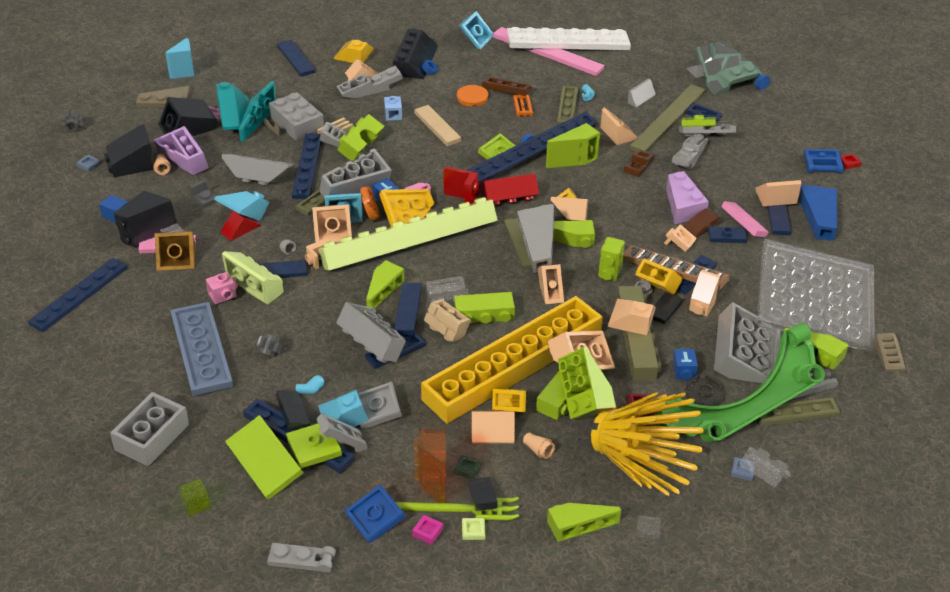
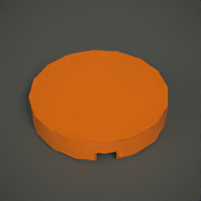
(472, 95)
(369, 203)

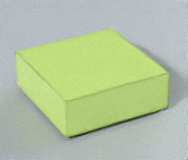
(473, 528)

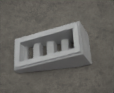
(331, 134)

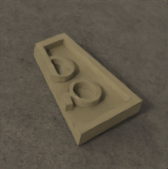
(159, 98)

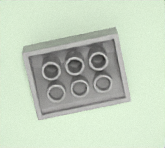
(743, 346)

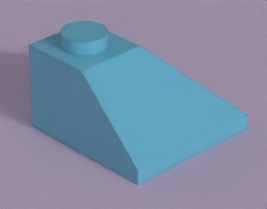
(476, 30)
(354, 202)
(245, 203)
(346, 409)

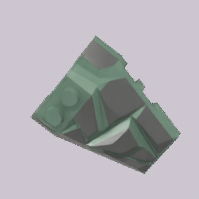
(725, 67)

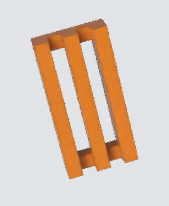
(523, 112)

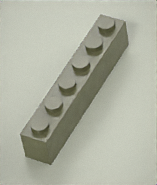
(639, 347)

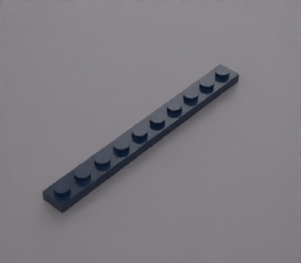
(527, 149)

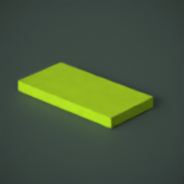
(264, 457)

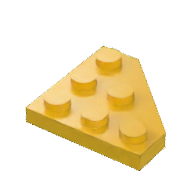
(406, 204)

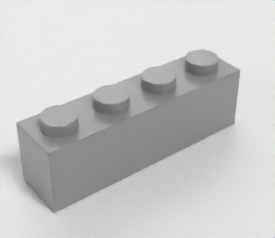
(371, 331)

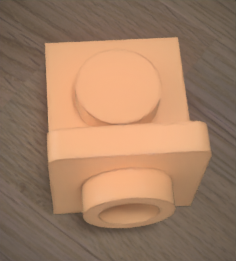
(680, 237)
(313, 253)

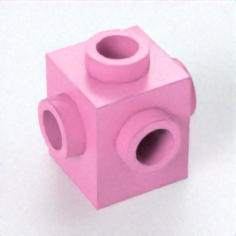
(221, 287)

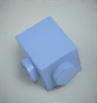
(393, 108)

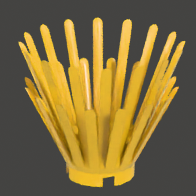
(623, 436)

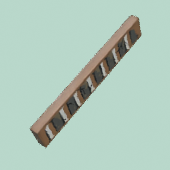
(684, 269)

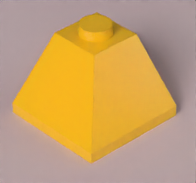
(354, 50)

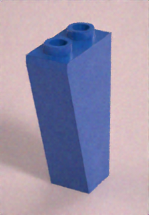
(820, 210)

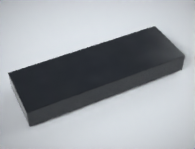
(292, 409)

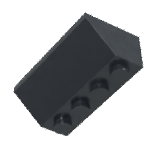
(413, 52)

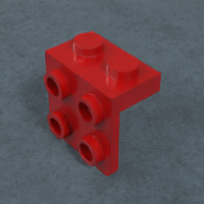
(461, 184)

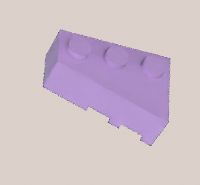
(182, 150)
(684, 197)

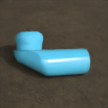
(589, 93)
(312, 386)

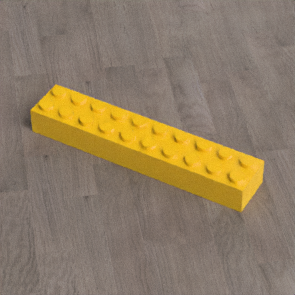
(504, 361)

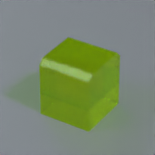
(194, 497)

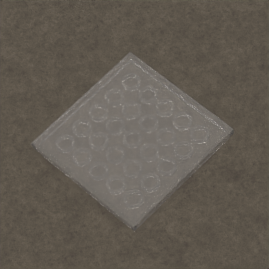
(817, 289)

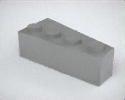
(356, 174)

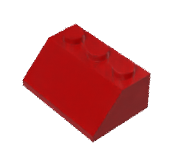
(510, 189)

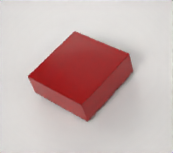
(850, 161)

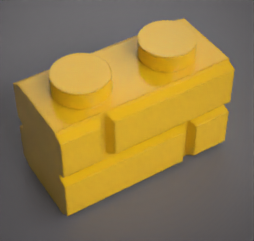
(659, 276)

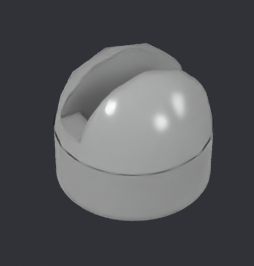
(287, 244)

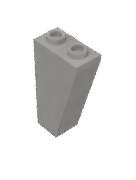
(538, 232)

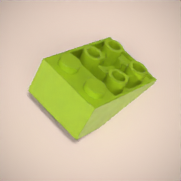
(573, 147)
(584, 385)

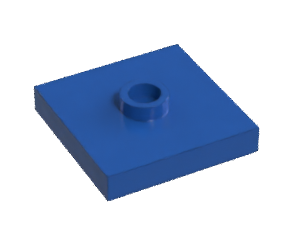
(375, 514)

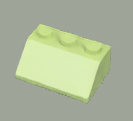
(252, 276)

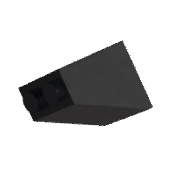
(187, 112)
(130, 153)
(143, 218)

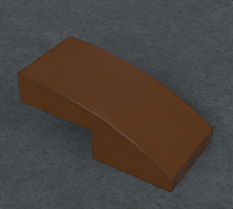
(639, 163)
(700, 222)

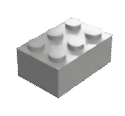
(296, 115)
(149, 428)

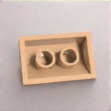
(592, 340)

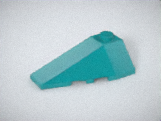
(231, 105)
(257, 110)

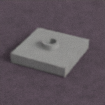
(380, 404)

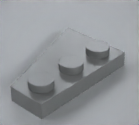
(719, 129)

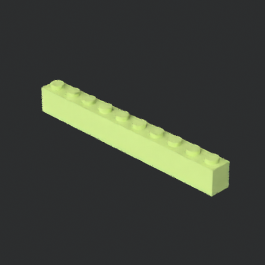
(408, 234)

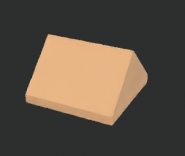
(616, 128)
(779, 193)
(331, 223)
(492, 426)

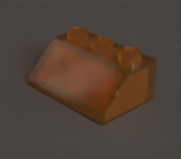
(431, 462)

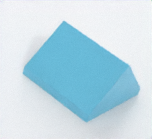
(180, 60)

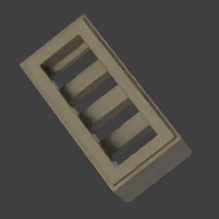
(889, 351)

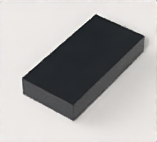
(666, 307)
(482, 493)

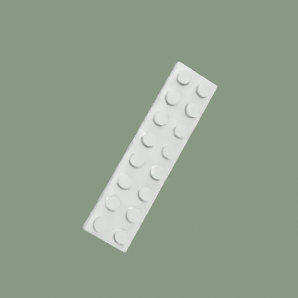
(568, 38)

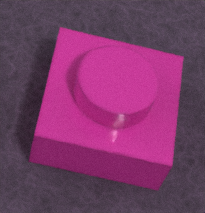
(427, 529)

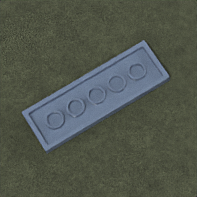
(201, 349)

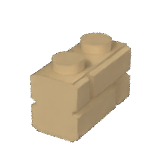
(447, 320)

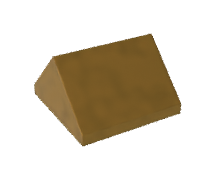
(175, 251)

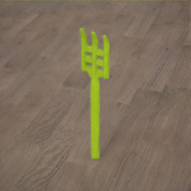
(458, 507)

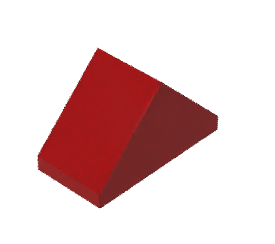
(238, 225)

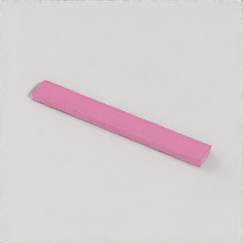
(559, 55)

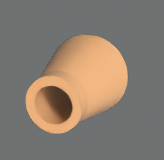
(162, 165)
(539, 445)

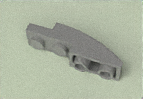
(365, 86)
(690, 151)

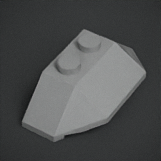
(255, 168)

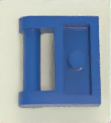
(828, 158)

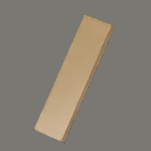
(437, 125)

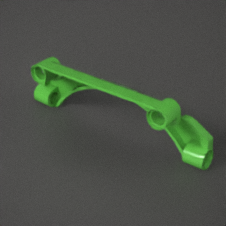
(785, 381)

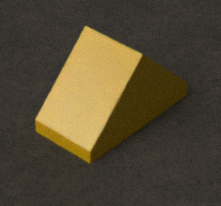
(509, 400)

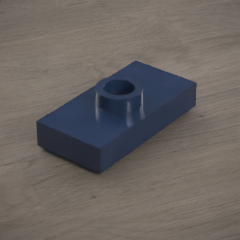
(727, 234)

